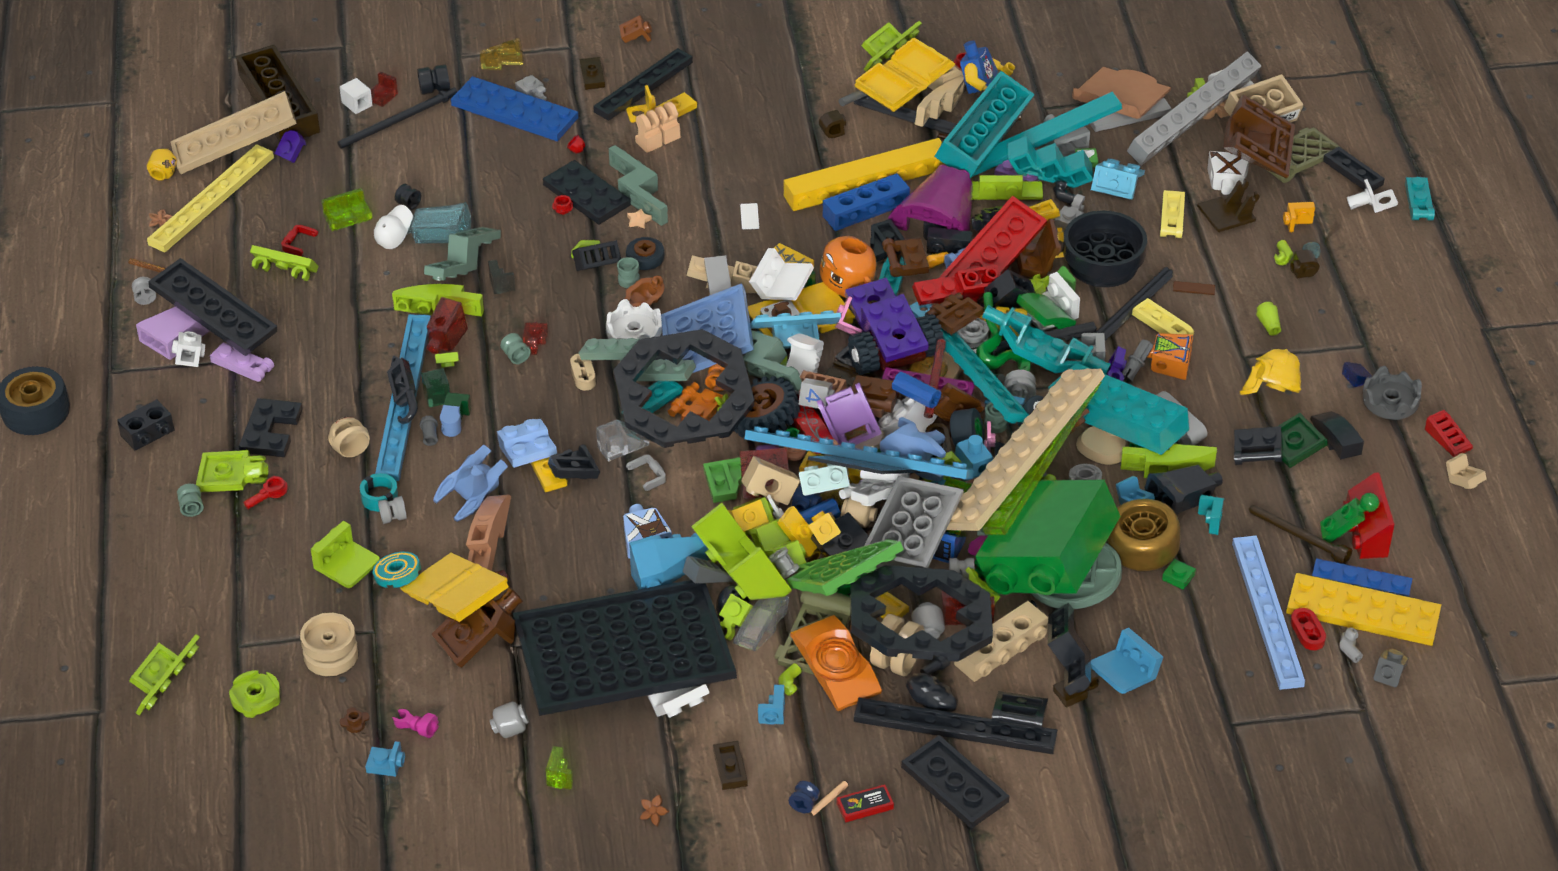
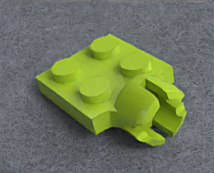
(230, 471)

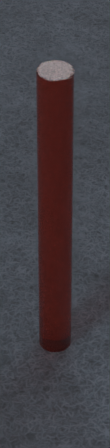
(936, 371)

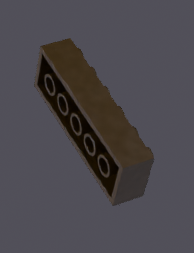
(267, 75)

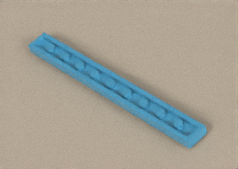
(395, 433)
(868, 453)

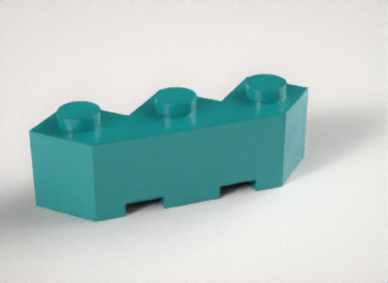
(1049, 163)

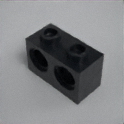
(145, 425)

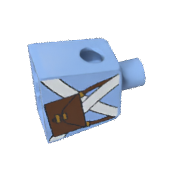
(642, 524)

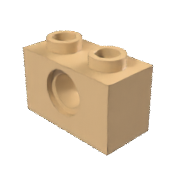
(761, 471)

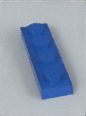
(1362, 577)

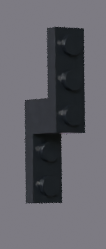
(1069, 649)

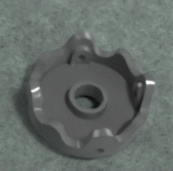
(1400, 386)

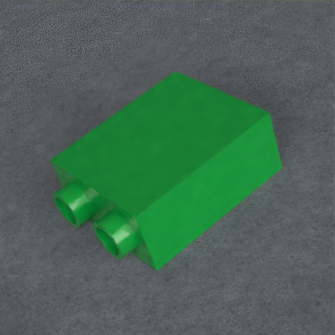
(1051, 539)

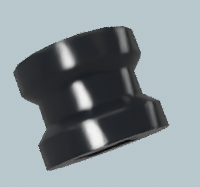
(408, 196)

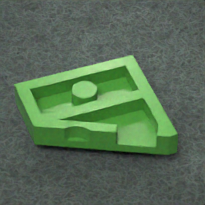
(723, 479)

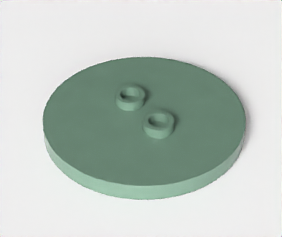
(1097, 586)

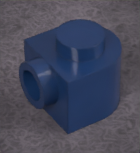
(804, 502)

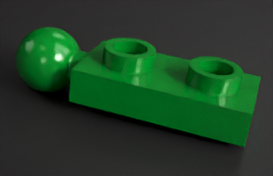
(1348, 516)

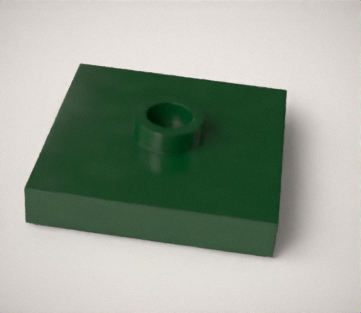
(1300, 440)

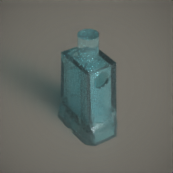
(436, 223)

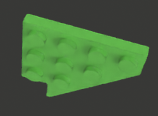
(833, 571)

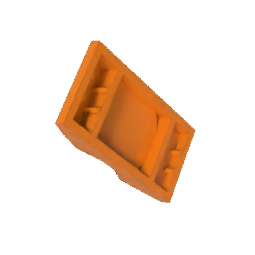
(836, 662)

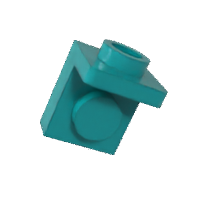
(1212, 508)

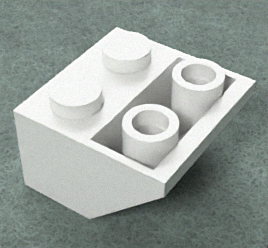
(908, 409)

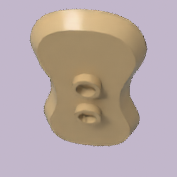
(1101, 446)

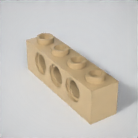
(1010, 636)

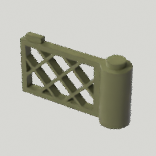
(1308, 161)
(821, 606)

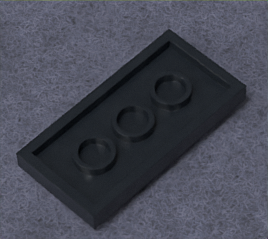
(587, 191)
(955, 781)

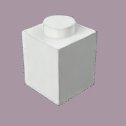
(356, 96)

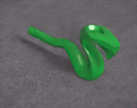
(984, 349)

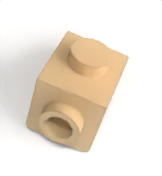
(1462, 474)

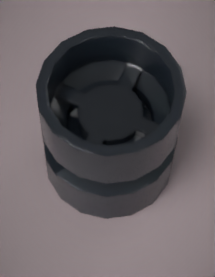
(433, 79)

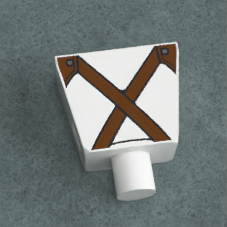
(1226, 170)

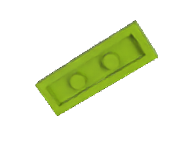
(283, 261)

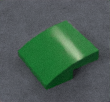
(1045, 310)

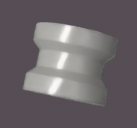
(140, 295)

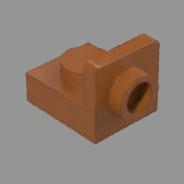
(634, 28)

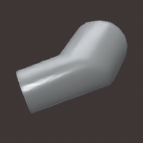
(1348, 643)

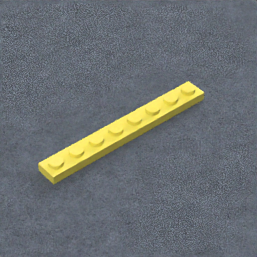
(210, 198)

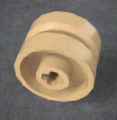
(329, 644)
(902, 663)

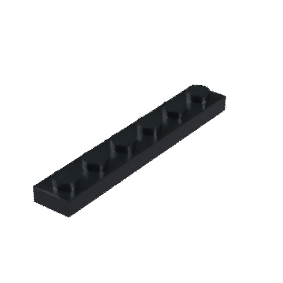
(635, 88)

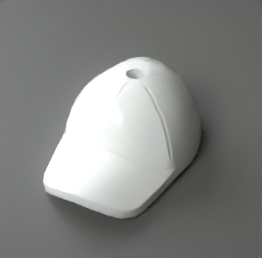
(396, 228)

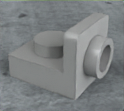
(1097, 341)

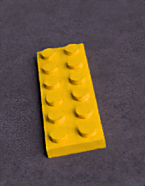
(1366, 609)

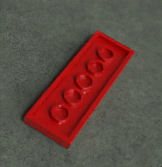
(1000, 239)

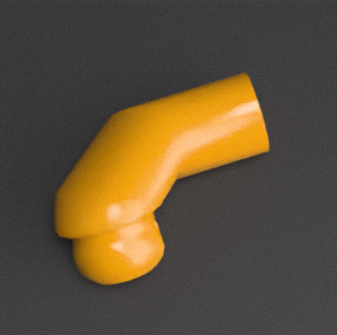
(936, 259)

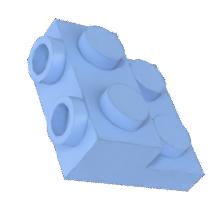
(526, 442)

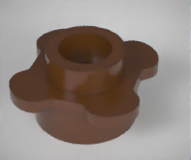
(354, 720)

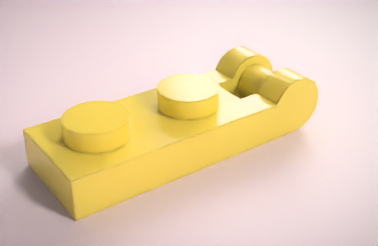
(1172, 213)
(1160, 319)

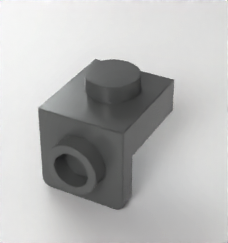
(1390, 667)

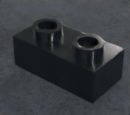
(947, 240)

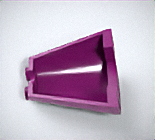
(940, 199)

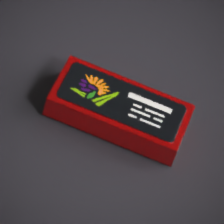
(865, 803)

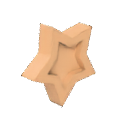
(638, 218)

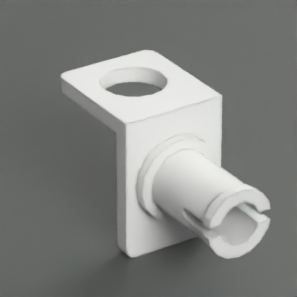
(1368, 197)

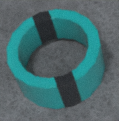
(373, 481)

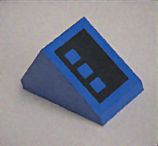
(949, 547)

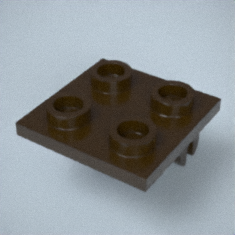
(1228, 210)

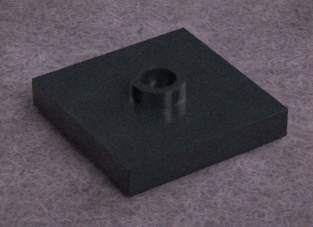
(851, 537)

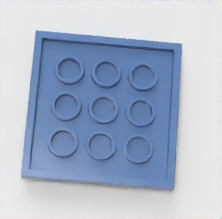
(720, 314)

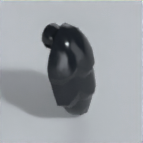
(931, 692)

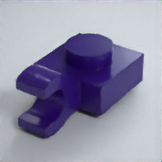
(1117, 364)

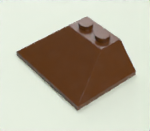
(1260, 137)

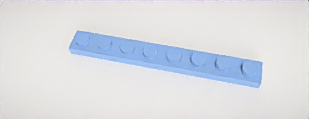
(1268, 613)

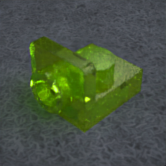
(556, 771)

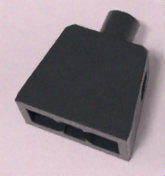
(1007, 288)

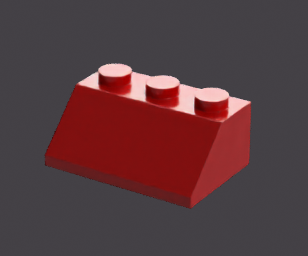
(1374, 534)

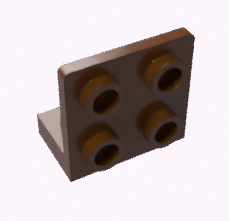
(1039, 257)

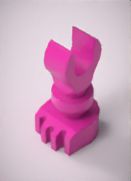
(424, 725)

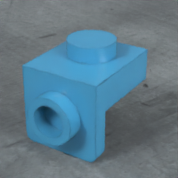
(1130, 490)

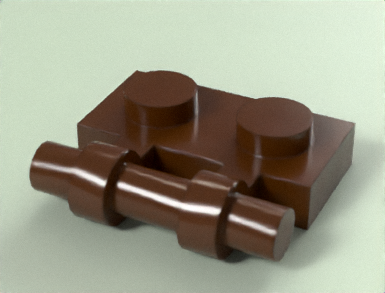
(956, 312)

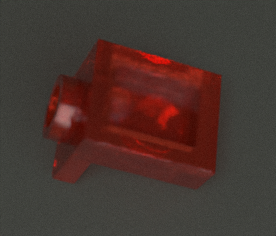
(384, 90)

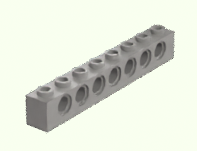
(1193, 108)

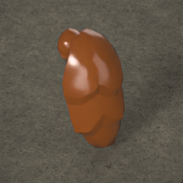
(645, 291)

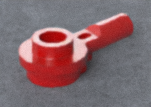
(273, 488)

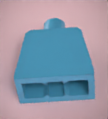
(974, 454)

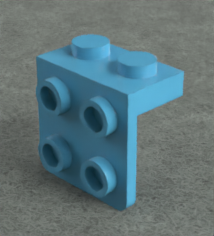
(1130, 664)

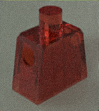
(446, 325)

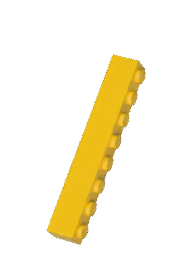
(819, 185)

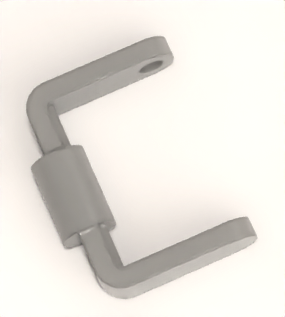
(654, 465)

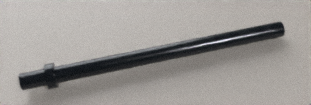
(443, 96)

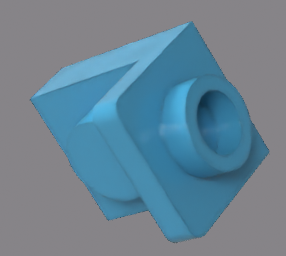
(774, 711)
(385, 761)

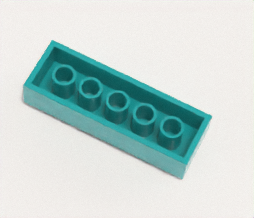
(984, 124)
(1135, 414)

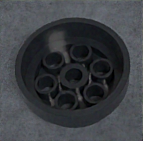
(1104, 248)

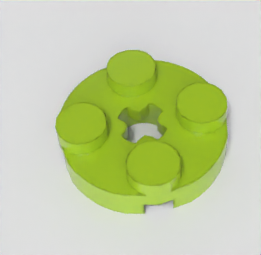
(256, 704)

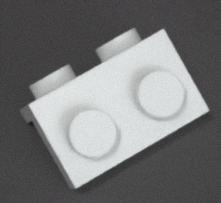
(672, 701)

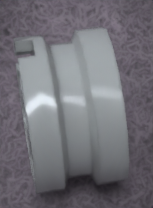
(1021, 384)

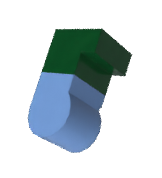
(452, 412)

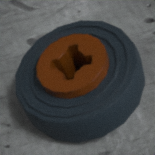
(647, 251)

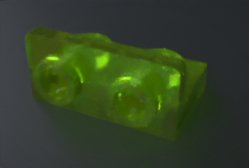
(346, 209)

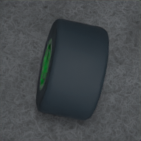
(965, 424)

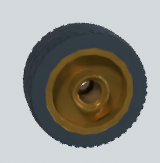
(33, 400)

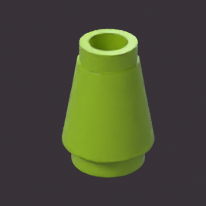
(1269, 317)

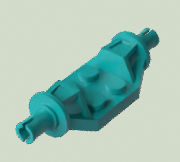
(1039, 347)

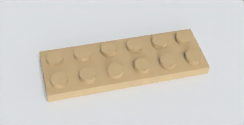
(233, 132)

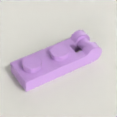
(248, 366)

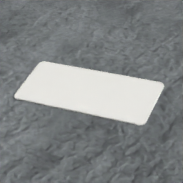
(749, 216)

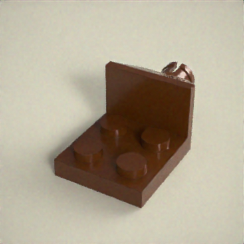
(467, 637)

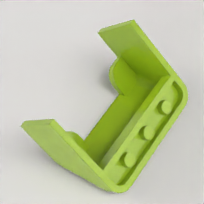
(740, 558)

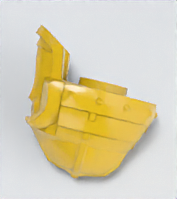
(1276, 368)

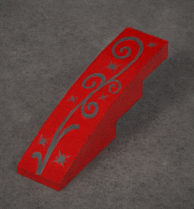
(810, 424)

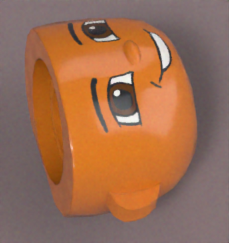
(847, 264)

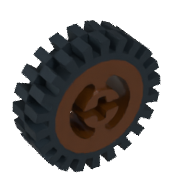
(773, 406)

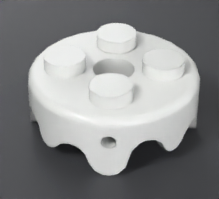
(626, 317)

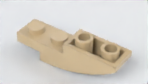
(739, 274)

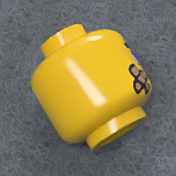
(161, 164)

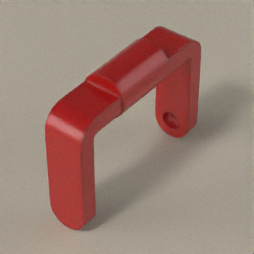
(291, 236)

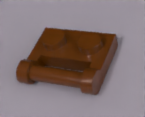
(912, 255)
(878, 392)

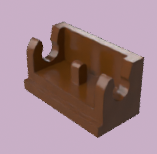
(954, 399)

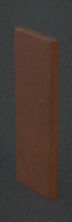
(1197, 288)

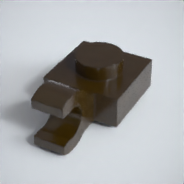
(1069, 700)

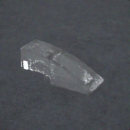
(761, 622)

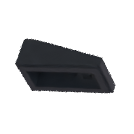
(583, 258)

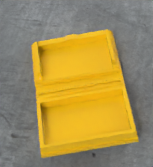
(905, 75)
(811, 299)
(456, 586)

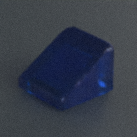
(1355, 373)

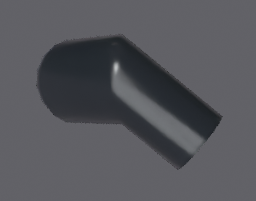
(1061, 192)

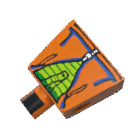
(1171, 354)

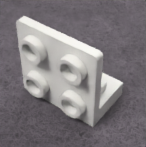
(779, 279)
(1063, 296)

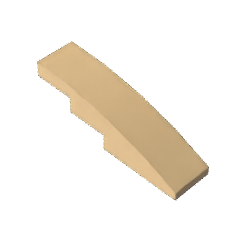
(940, 99)

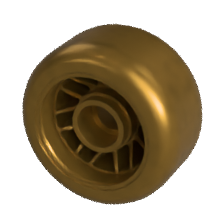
(1146, 535)

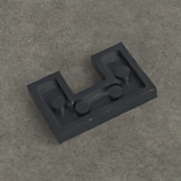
(258, 435)

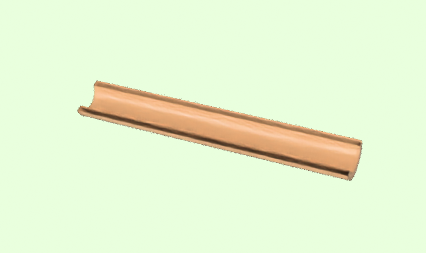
(829, 797)

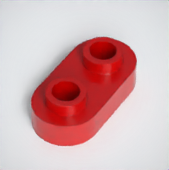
(1311, 632)

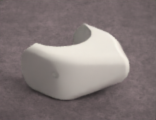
(804, 353)

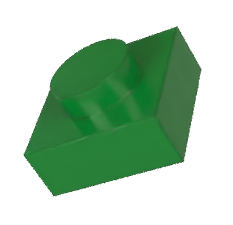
(1179, 574)

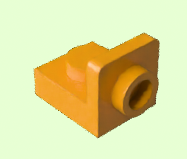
(1298, 214)

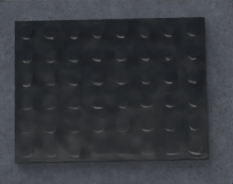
(623, 646)

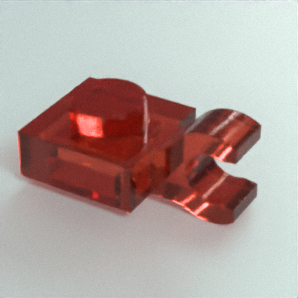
(535, 334)

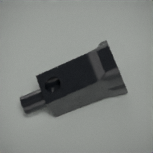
(1182, 487)

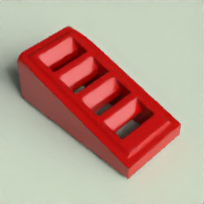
(1443, 421)

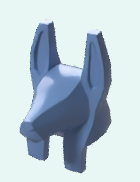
(911, 441)
(472, 482)

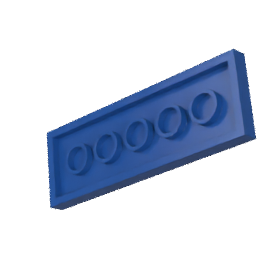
(514, 108)

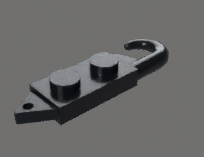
(403, 387)

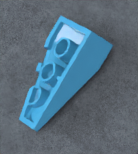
(662, 560)

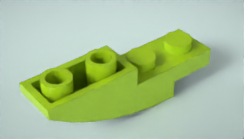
(424, 298)
(1175, 458)

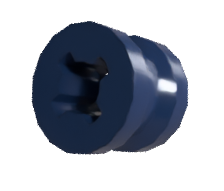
(804, 797)

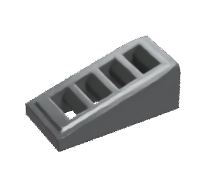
(704, 571)

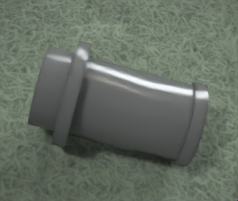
(428, 425)

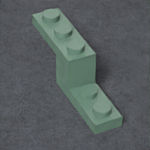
(638, 184)
(462, 253)
(618, 348)
(766, 360)

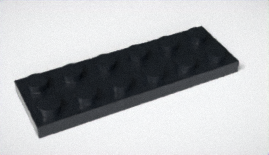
(212, 306)

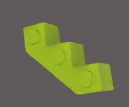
(772, 538)

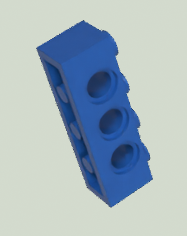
(865, 202)

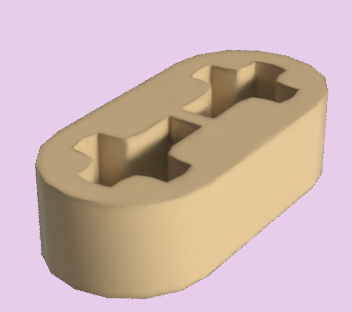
(579, 372)

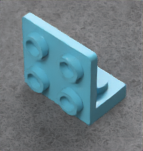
(1116, 178)

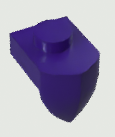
(290, 146)

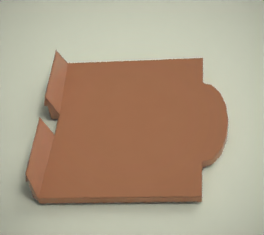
(1134, 89)

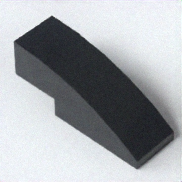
(1339, 434)

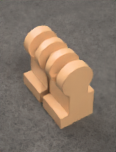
(657, 127)

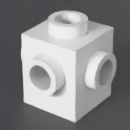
(188, 349)

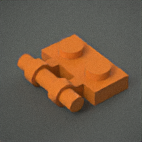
(703, 403)

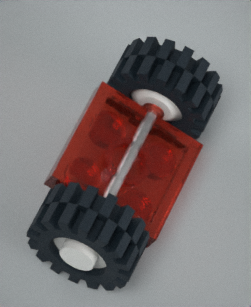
(867, 355)

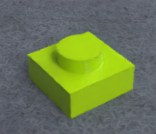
(447, 359)

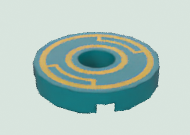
(407, 569)

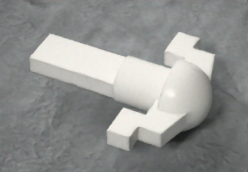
(777, 511)

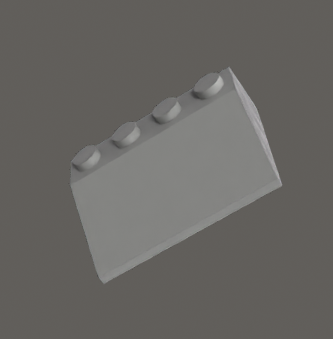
(917, 517)

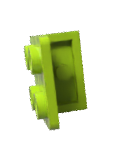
(341, 557)

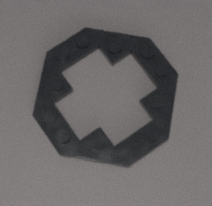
(692, 427)
(922, 645)

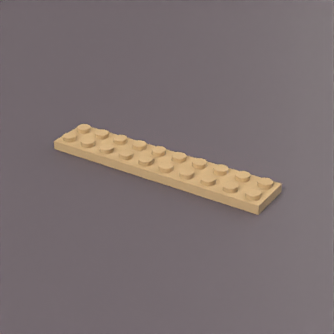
(1024, 448)

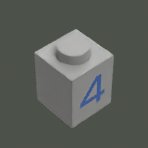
(814, 390)

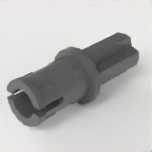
(1137, 360)

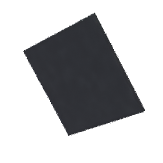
(861, 465)

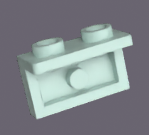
(824, 479)

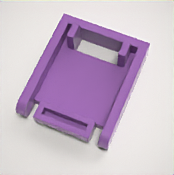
(847, 412)

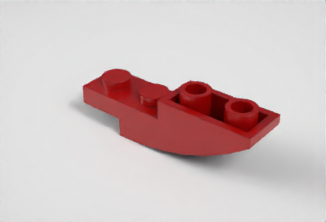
(967, 282)

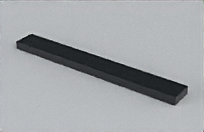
(954, 725)

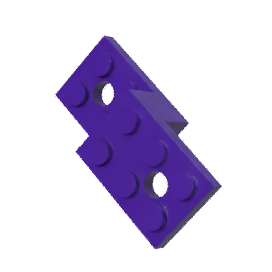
(886, 318)

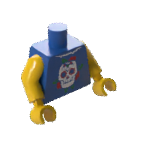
(980, 68)

